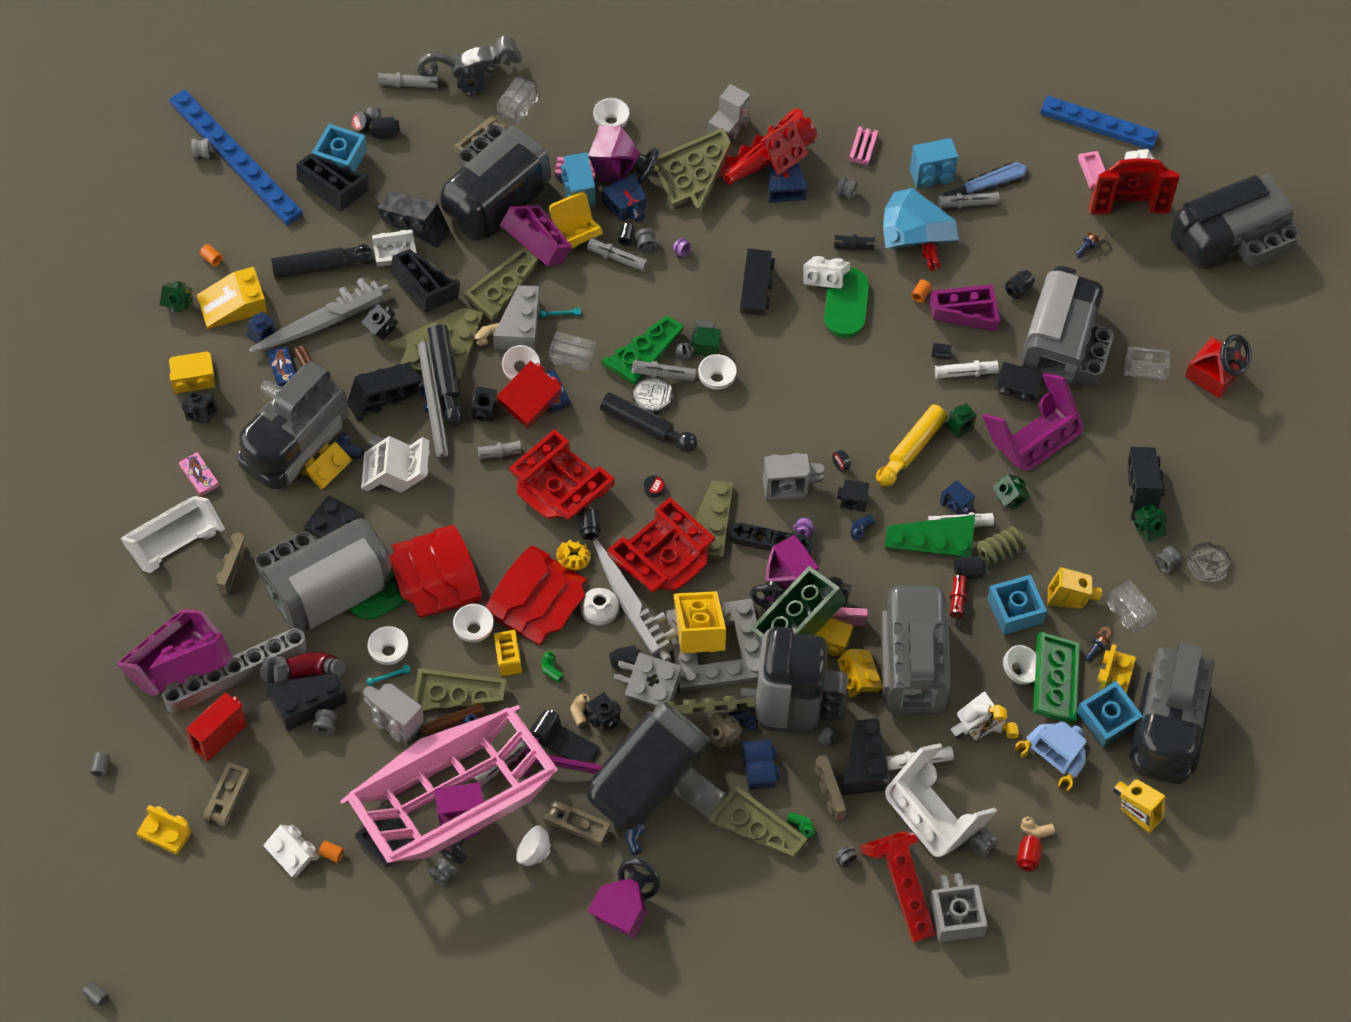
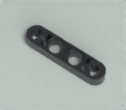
(771, 535)

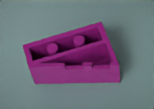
(966, 306)
(190, 659)

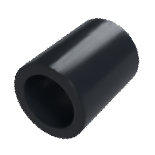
(626, 234)
(941, 350)

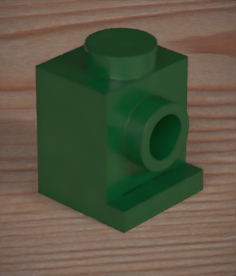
(958, 417)

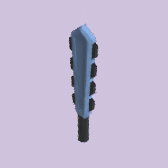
(998, 177)

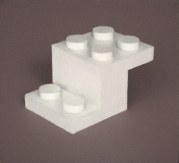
(395, 464)

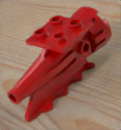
(780, 147)

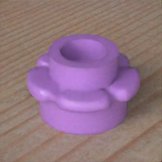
(682, 248)
(804, 527)

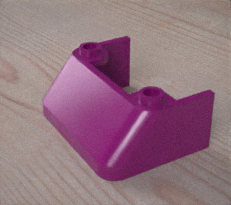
(1044, 435)
(179, 628)

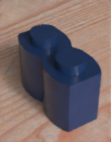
(759, 764)

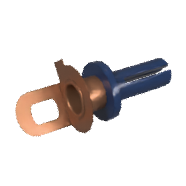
(1088, 242)
(1098, 644)

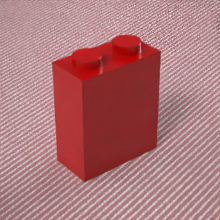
(529, 394)
(216, 726)

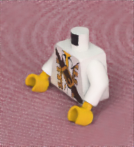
(982, 717)

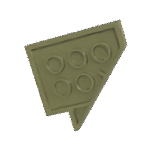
(693, 168)
(462, 330)

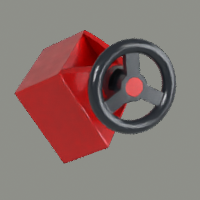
(1218, 365)

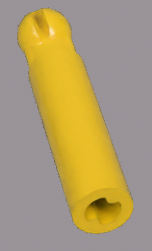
(911, 445)

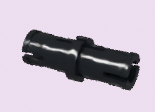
(854, 242)

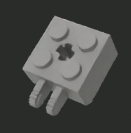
(789, 476)
(647, 669)
(394, 712)
(966, 900)

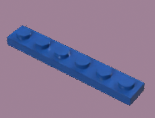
(1099, 122)

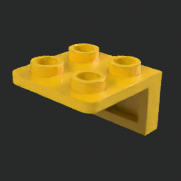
(575, 219)
(191, 372)

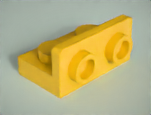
(1118, 668)
(164, 830)

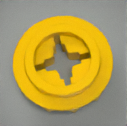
(573, 562)

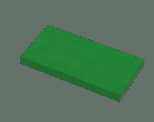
(1056, 678)

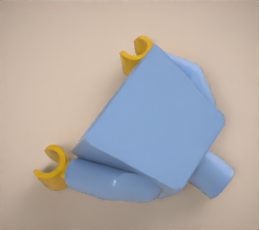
(1059, 746)

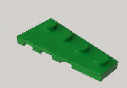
(643, 348)
(938, 536)

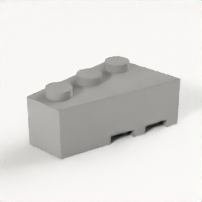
(519, 320)

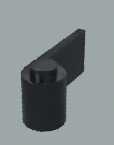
(560, 739)

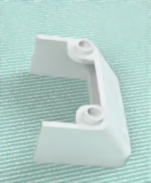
(172, 530)
(923, 809)

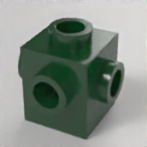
(176, 296)
(1011, 491)
(1150, 522)

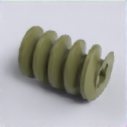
(999, 544)

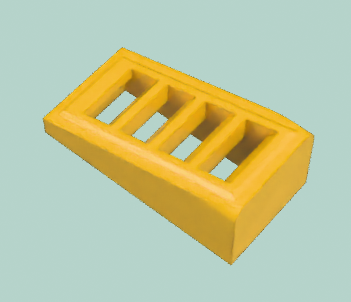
(510, 665)

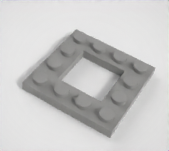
(695, 676)

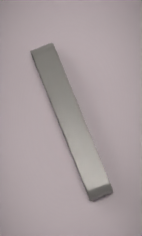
(230, 679)

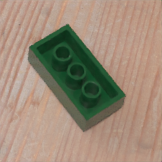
(803, 606)

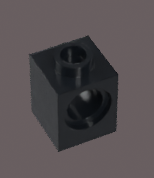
(487, 397)
(853, 495)

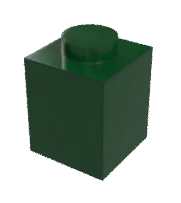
(706, 341)

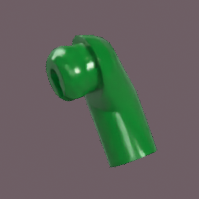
(548, 667)
(804, 824)

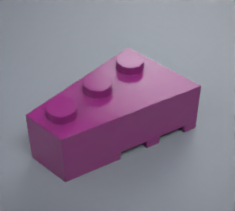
(537, 233)

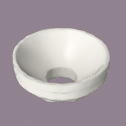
(611, 108)
(515, 354)
(717, 365)
(597, 614)
(471, 615)
(386, 637)
(1025, 659)
(534, 847)

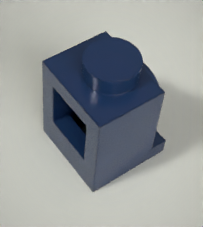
(259, 324)
(958, 498)

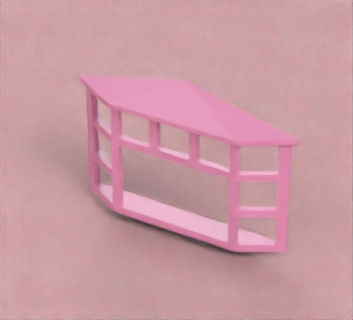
(435, 754)

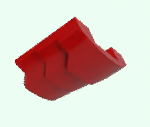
(1135, 181)
(557, 480)
(665, 550)
(435, 572)
(536, 595)

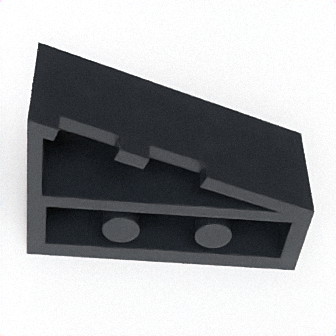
(1144, 478)

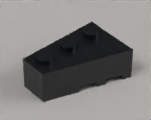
(330, 182)
(415, 214)
(422, 281)
(757, 281)
(381, 387)
(301, 698)
(867, 760)

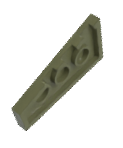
(499, 286)
(714, 516)
(456, 690)
(712, 704)
(755, 822)

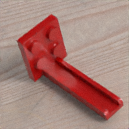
(906, 883)

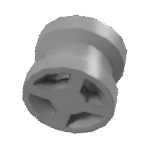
(200, 148)

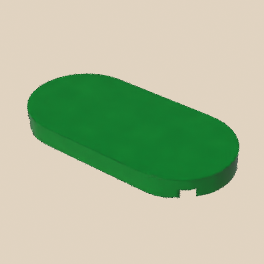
(847, 305)
(380, 603)

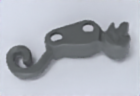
(479, 57)

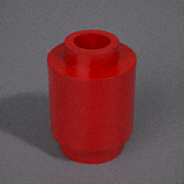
(1029, 853)

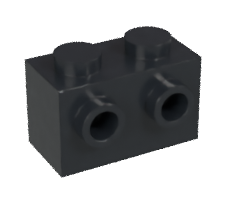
(1018, 381)

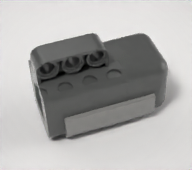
(325, 574)
(915, 651)

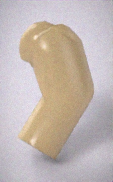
(484, 332)
(578, 708)
(1030, 828)

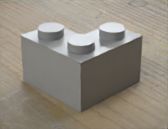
(732, 112)

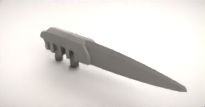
(332, 313)
(640, 618)

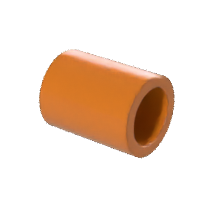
(211, 254)
(921, 291)
(331, 851)

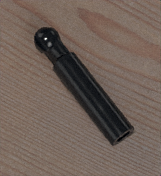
(320, 260)
(446, 373)
(646, 422)

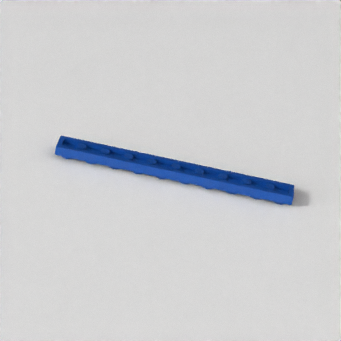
(236, 157)

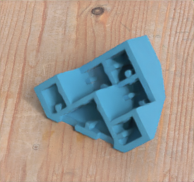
(916, 221)

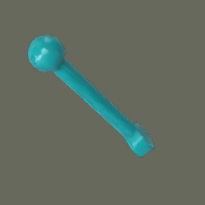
(576, 312)
(405, 670)

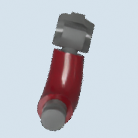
(306, 665)

